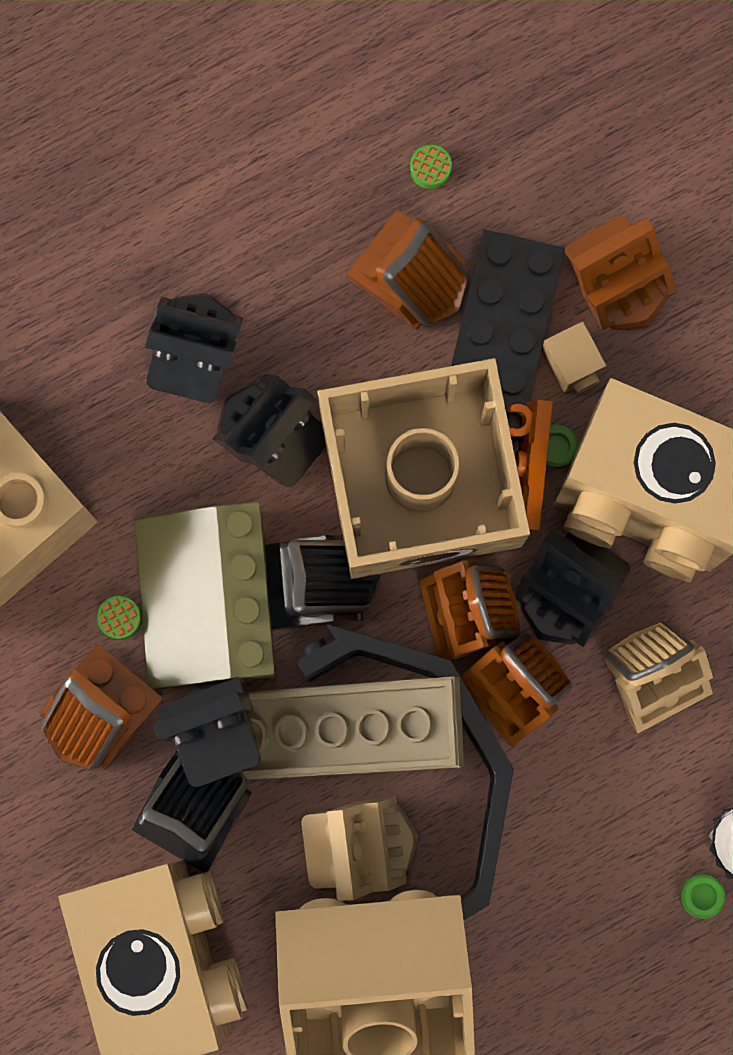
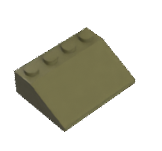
(205, 596)

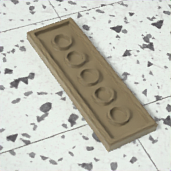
(358, 728)

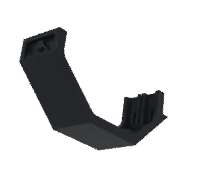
(323, 657)

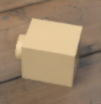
(574, 359)

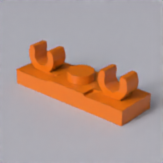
(532, 456)

